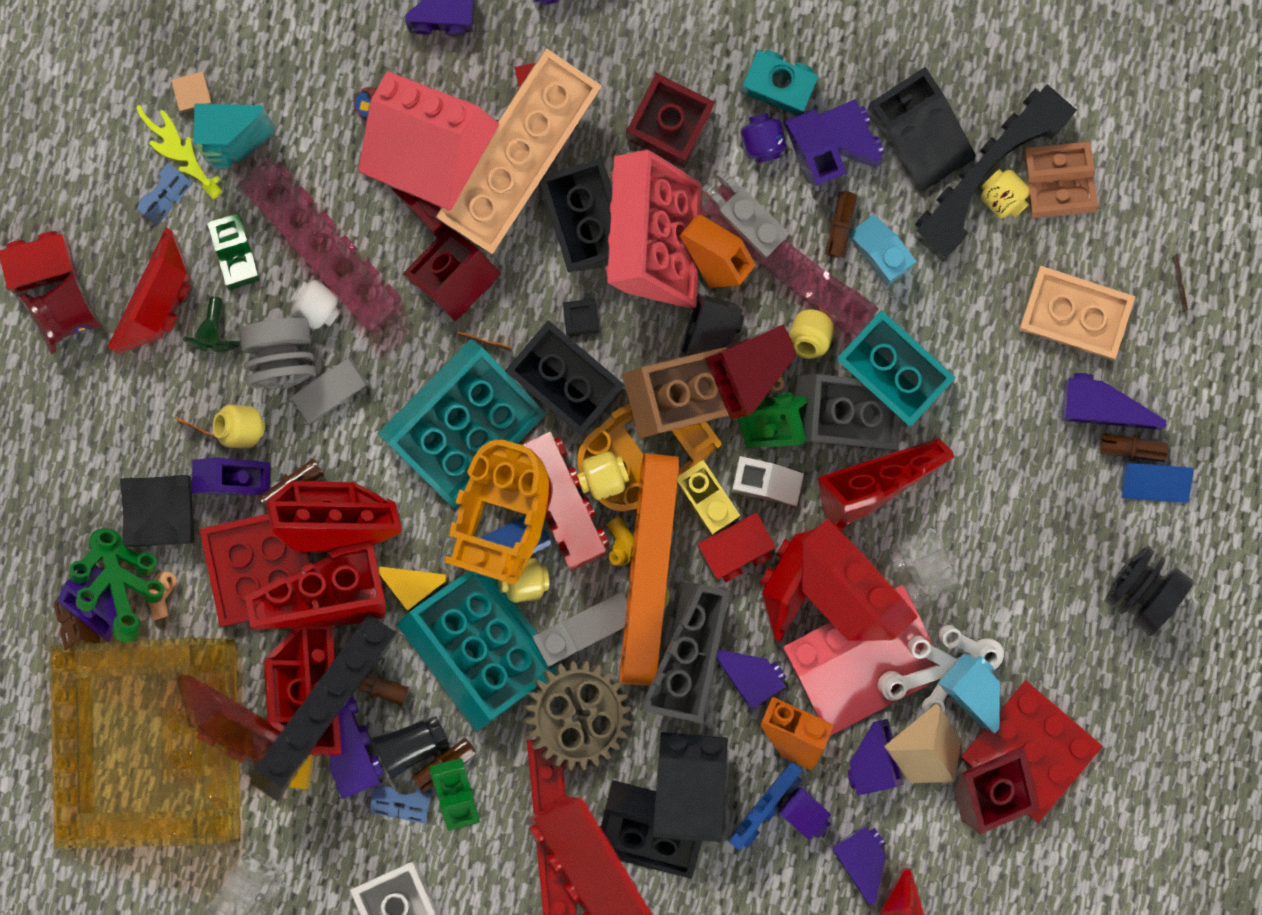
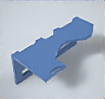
(167, 175)
(416, 800)

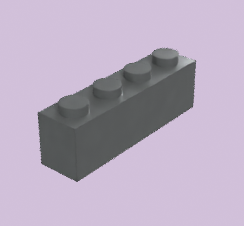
(688, 665)

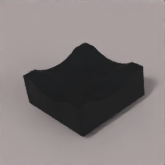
(157, 511)

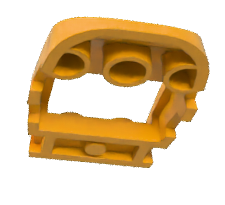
(697, 441)
(509, 478)

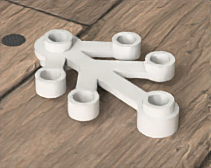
(944, 661)

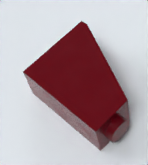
(750, 369)

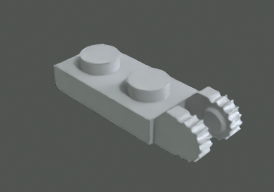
(747, 216)

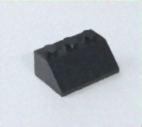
(580, 213)
(565, 378)
(629, 829)

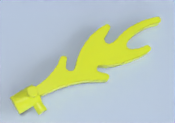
(172, 149)

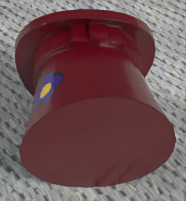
(62, 312)

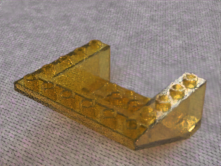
(125, 748)

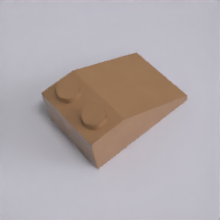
(673, 394)

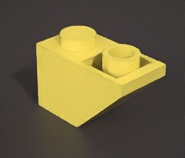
(707, 498)

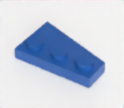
(766, 807)

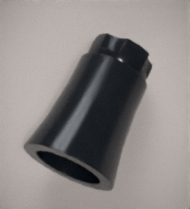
(410, 745)

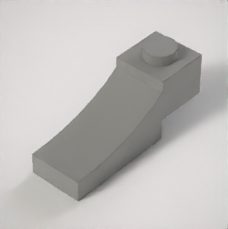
(582, 629)

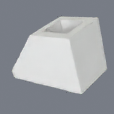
(767, 481)

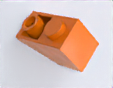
(717, 253)
(795, 733)

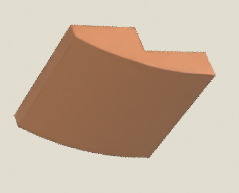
(1060, 179)

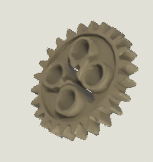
(603, 703)

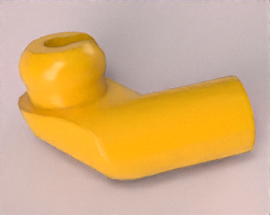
(623, 545)

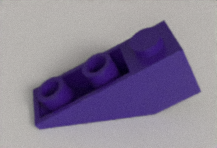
(354, 768)

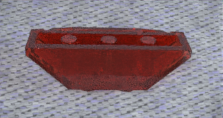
(224, 721)

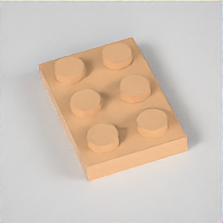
(1077, 313)

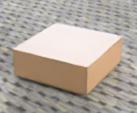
(191, 91)

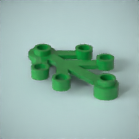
(116, 578)

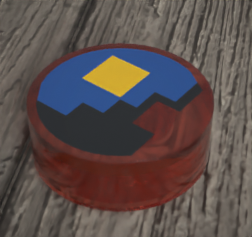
(362, 101)

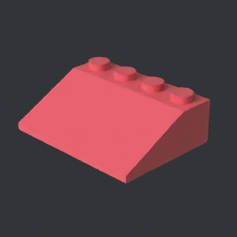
(423, 140)
(648, 214)
(844, 674)

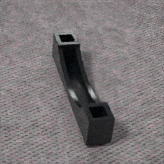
(1043, 116)
(321, 707)

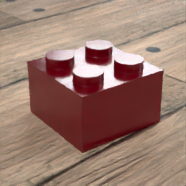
(670, 120)

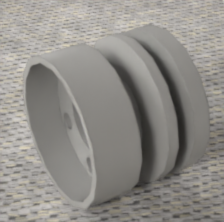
(277, 352)

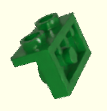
(774, 422)

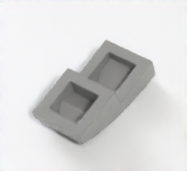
(329, 390)

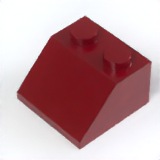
(452, 273)

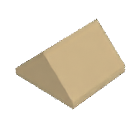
(927, 749)

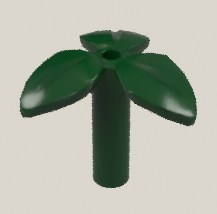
(207, 333)

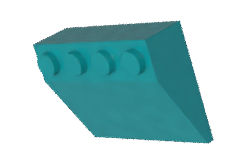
(456, 415)
(476, 646)

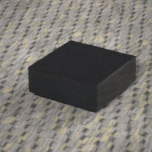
(580, 317)

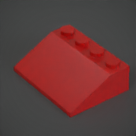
(585, 859)

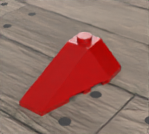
(869, 485)
(323, 593)

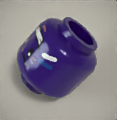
(763, 138)

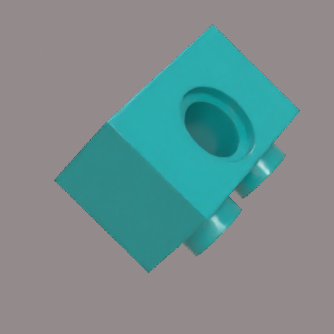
(791, 98)

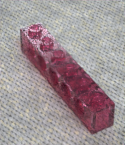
(259, 188)

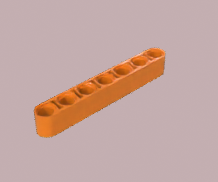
(649, 569)

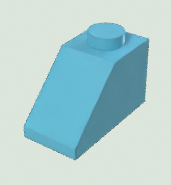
(882, 249)
(975, 690)

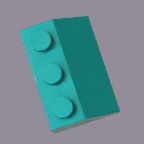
(229, 132)
(896, 368)

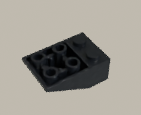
(921, 129)

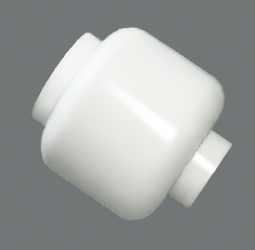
(315, 303)

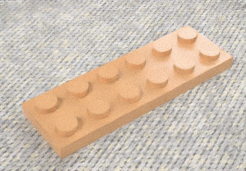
(521, 150)

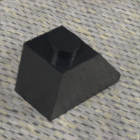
(711, 325)

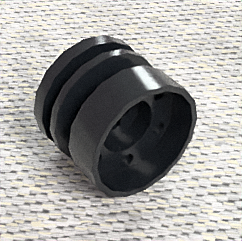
(1148, 590)

